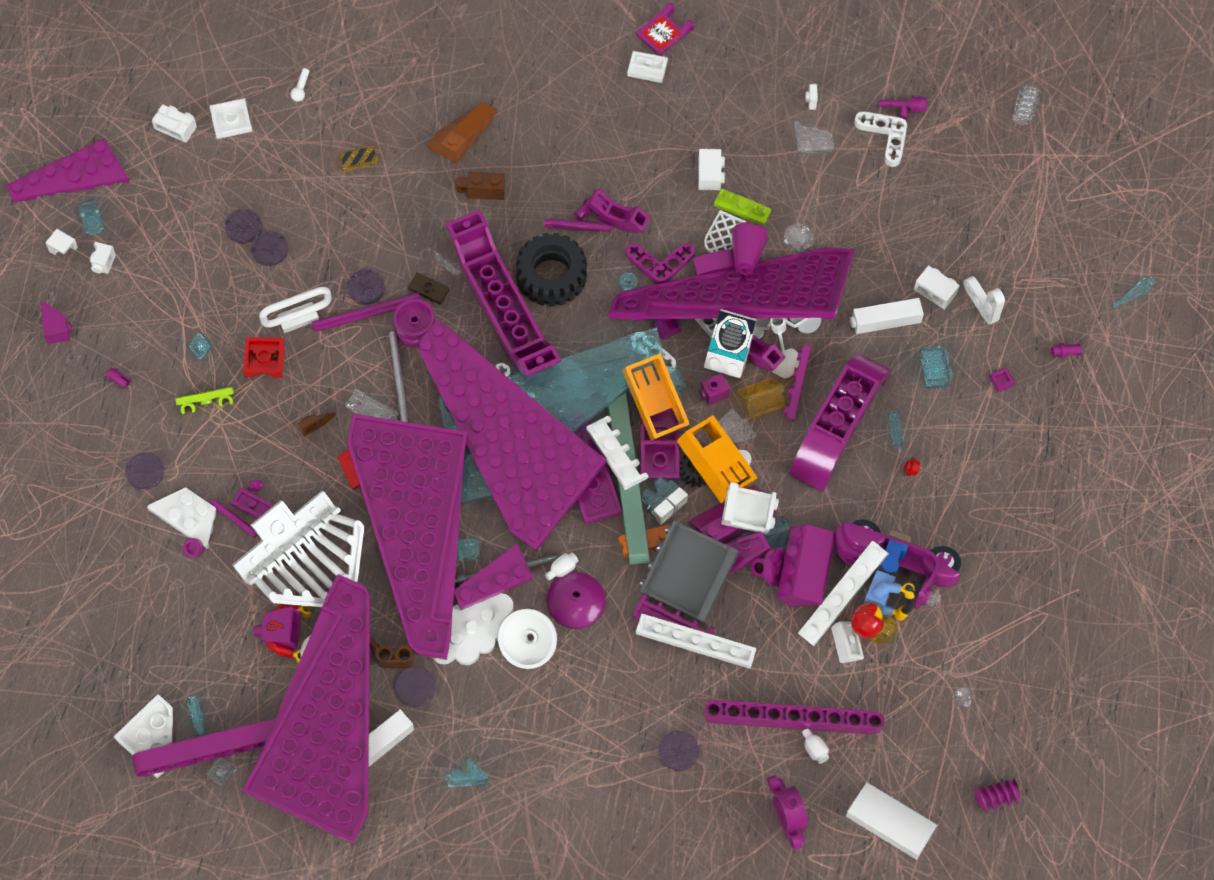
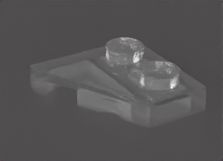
(812, 140)
(735, 428)

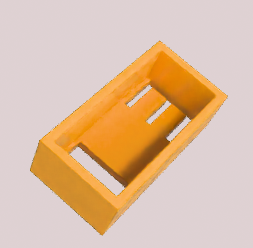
(654, 397)
(716, 458)

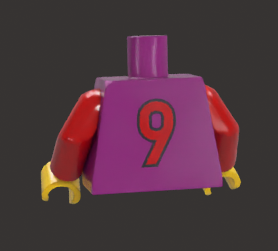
(282, 628)

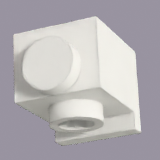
(102, 258)

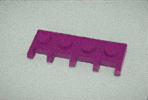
(656, 611)

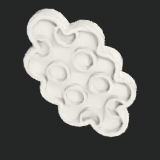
(476, 629)

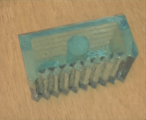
(935, 367)

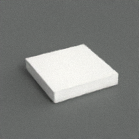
(230, 118)

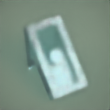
(90, 217)
(473, 776)

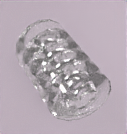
(1026, 105)

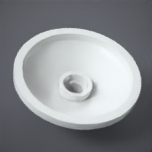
(515, 642)

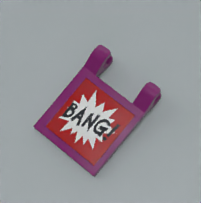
(662, 32)

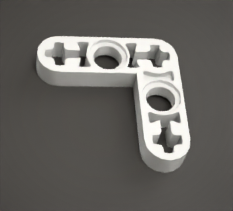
(893, 133)
(988, 305)

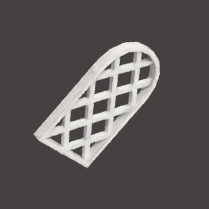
(710, 232)

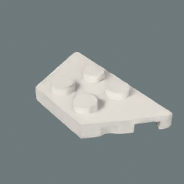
(186, 514)

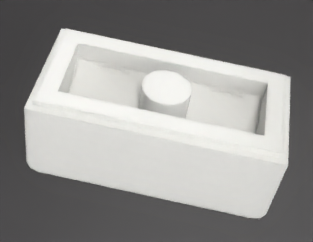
(847, 642)

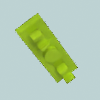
(742, 207)
(205, 398)

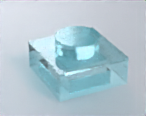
(200, 345)

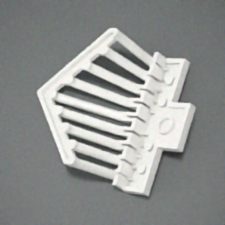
(283, 533)

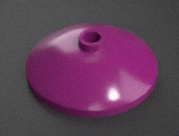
(573, 611)

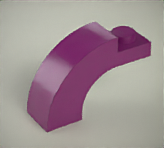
(620, 217)
(764, 355)

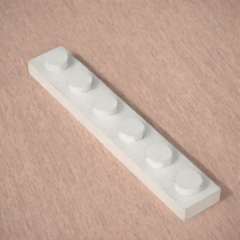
(843, 593)
(695, 641)

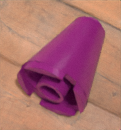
(748, 246)

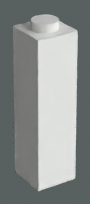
(887, 316)
(388, 735)

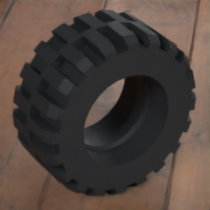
(551, 290)

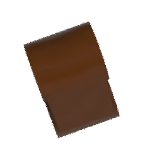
(393, 660)

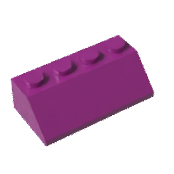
(710, 523)
(806, 566)

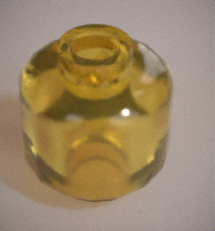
(888, 632)

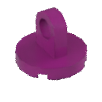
(772, 565)

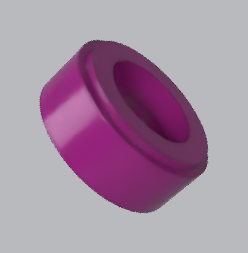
(193, 547)

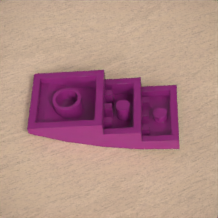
(661, 455)

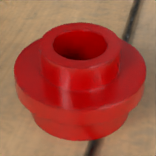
(912, 467)

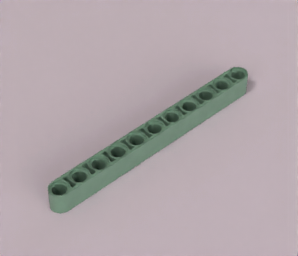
(631, 497)

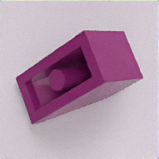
(55, 325)

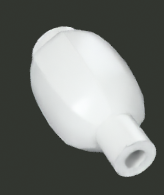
(562, 566)
(815, 747)

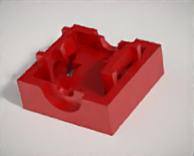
(263, 362)

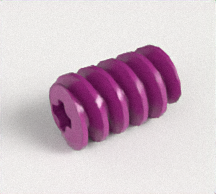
(997, 794)

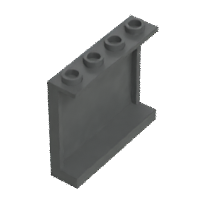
(689, 571)

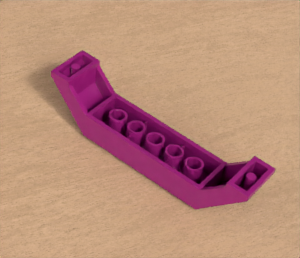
(499, 296)

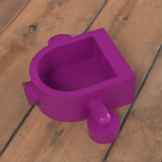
(789, 810)

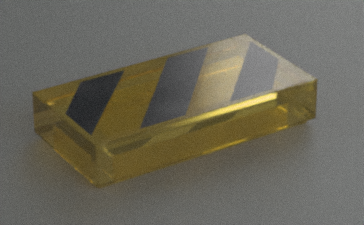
(358, 158)

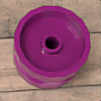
(412, 321)

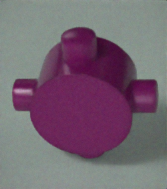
(255, 485)

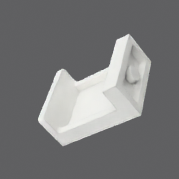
(749, 509)

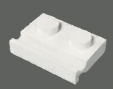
(647, 67)

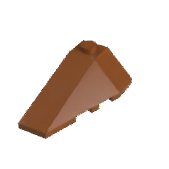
(460, 134)

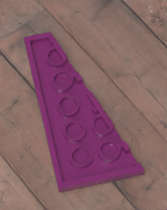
(75, 172)

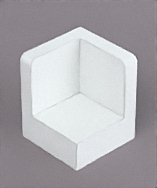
(60, 242)

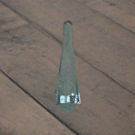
(1140, 288)

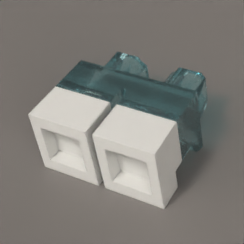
(665, 501)

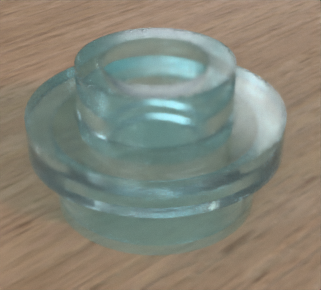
(627, 277)

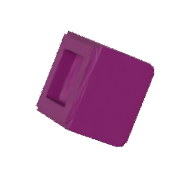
(667, 328)

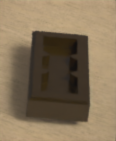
(428, 288)

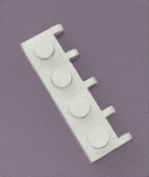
(615, 453)

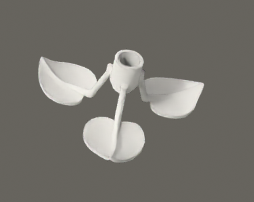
(778, 326)

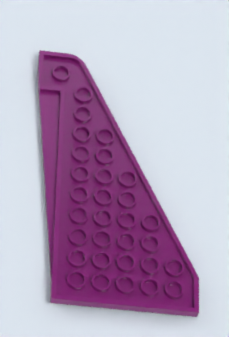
(781, 287)
(519, 447)
(414, 502)
(320, 738)

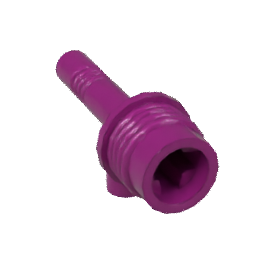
(918, 104)

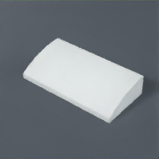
(891, 820)

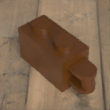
(482, 185)

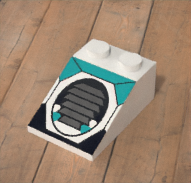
(730, 343)

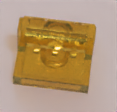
(762, 397)

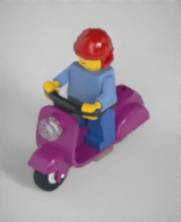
(937, 567)

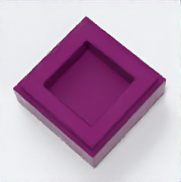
(1002, 380)

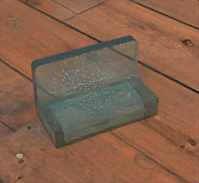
(778, 535)

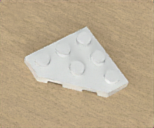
(149, 728)

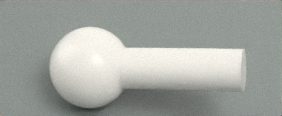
(298, 93)

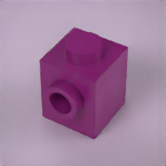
(714, 389)

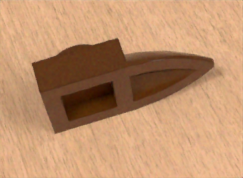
(312, 423)

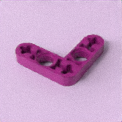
(657, 267)

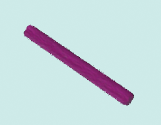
(361, 313)

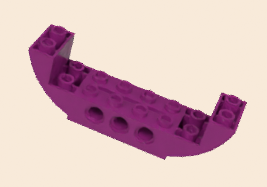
(838, 420)

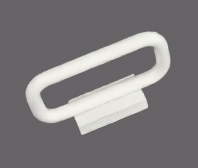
(298, 316)

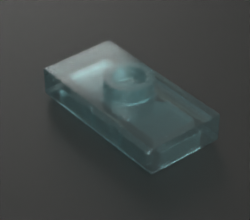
(468, 549)

